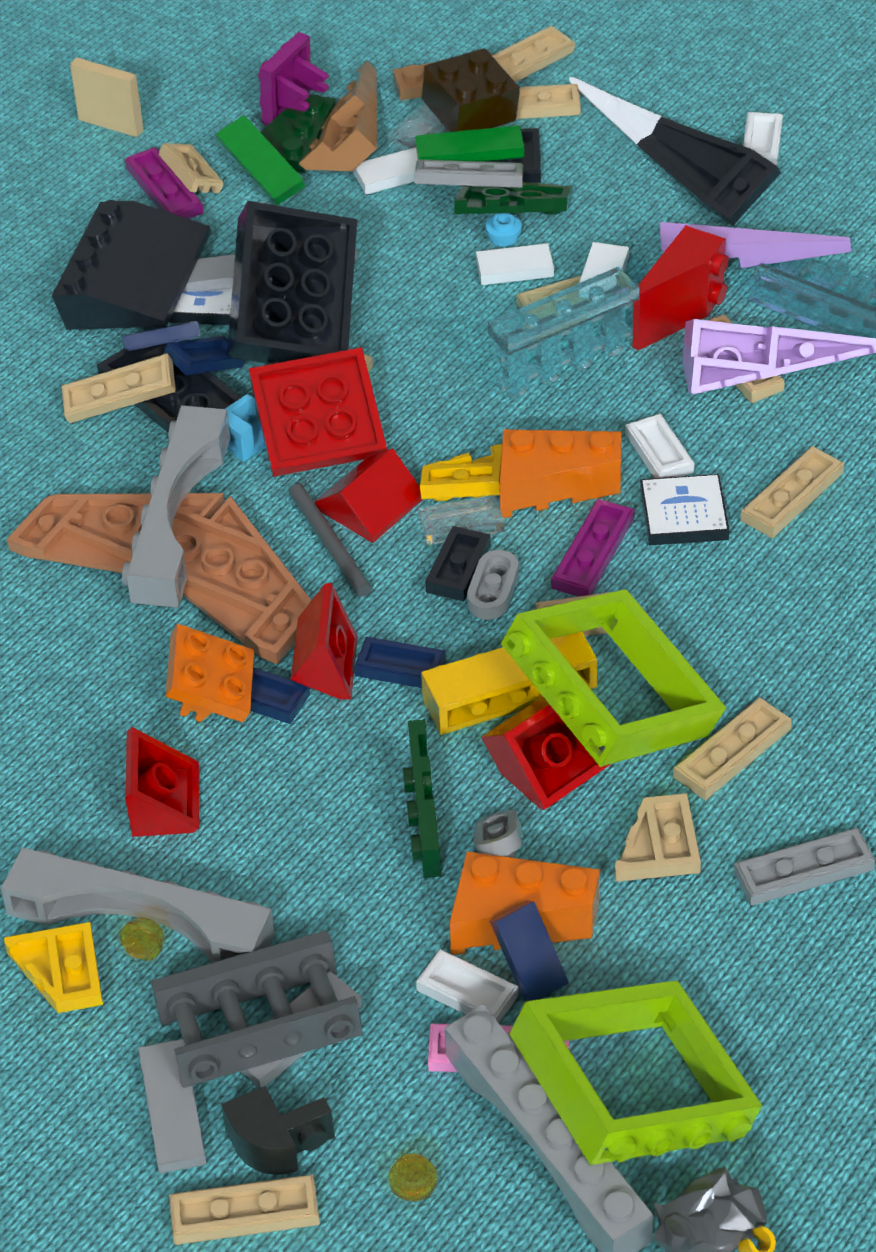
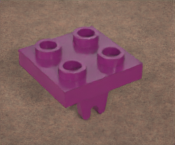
(289, 78)

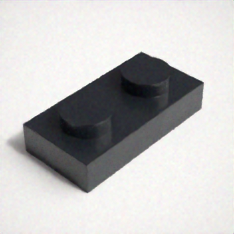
(457, 563)

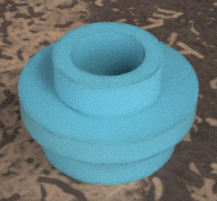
(503, 229)

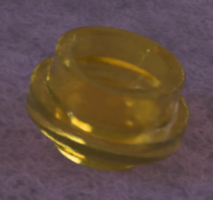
(142, 939)
(413, 1177)

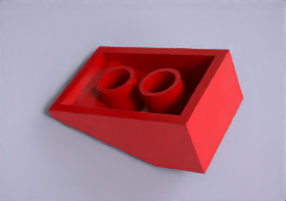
(680, 286)

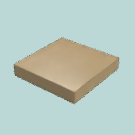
(107, 97)

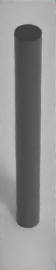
(330, 540)

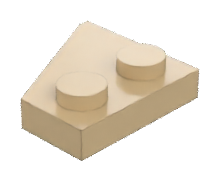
(660, 841)

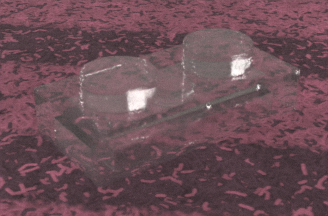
(420, 122)

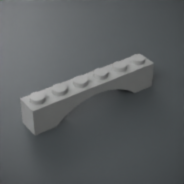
(158, 561)
(58, 888)
(597, 1193)

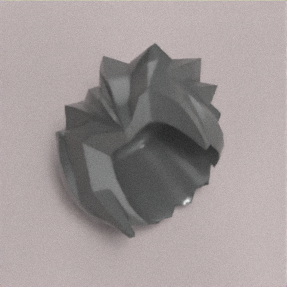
(710, 1215)

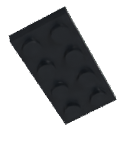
(191, 390)

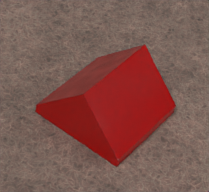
(372, 496)
(325, 646)
(160, 787)

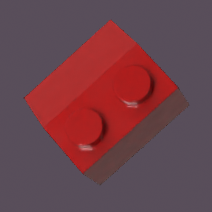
(540, 754)

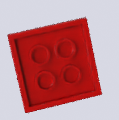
(317, 411)

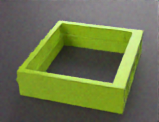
(691, 700)
(551, 1021)

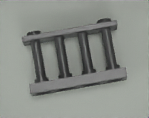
(246, 978)

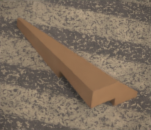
(350, 128)

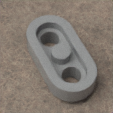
(493, 584)
(498, 834)

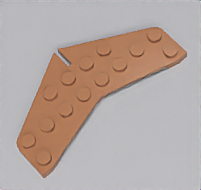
(226, 559)

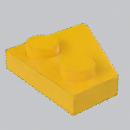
(462, 477)
(60, 965)

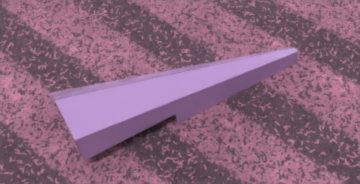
(762, 245)
(734, 354)

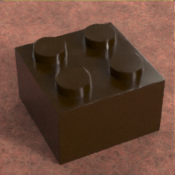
(470, 92)

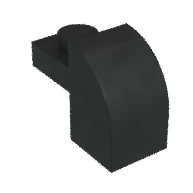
(272, 1140)

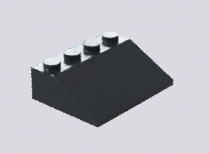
(129, 267)
(291, 284)

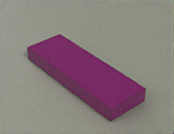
(162, 184)
(592, 548)

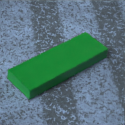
(471, 145)
(260, 160)

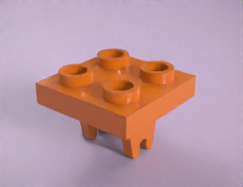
(209, 674)

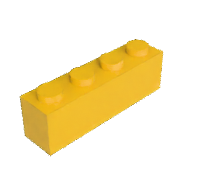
(493, 684)

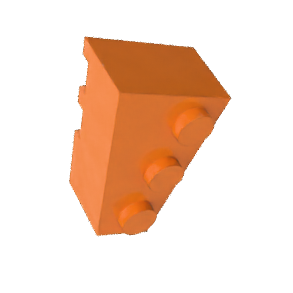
(557, 466)
(494, 884)

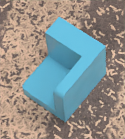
(244, 429)

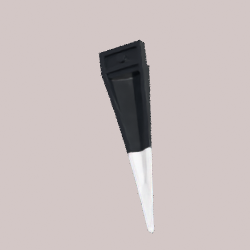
(712, 170)

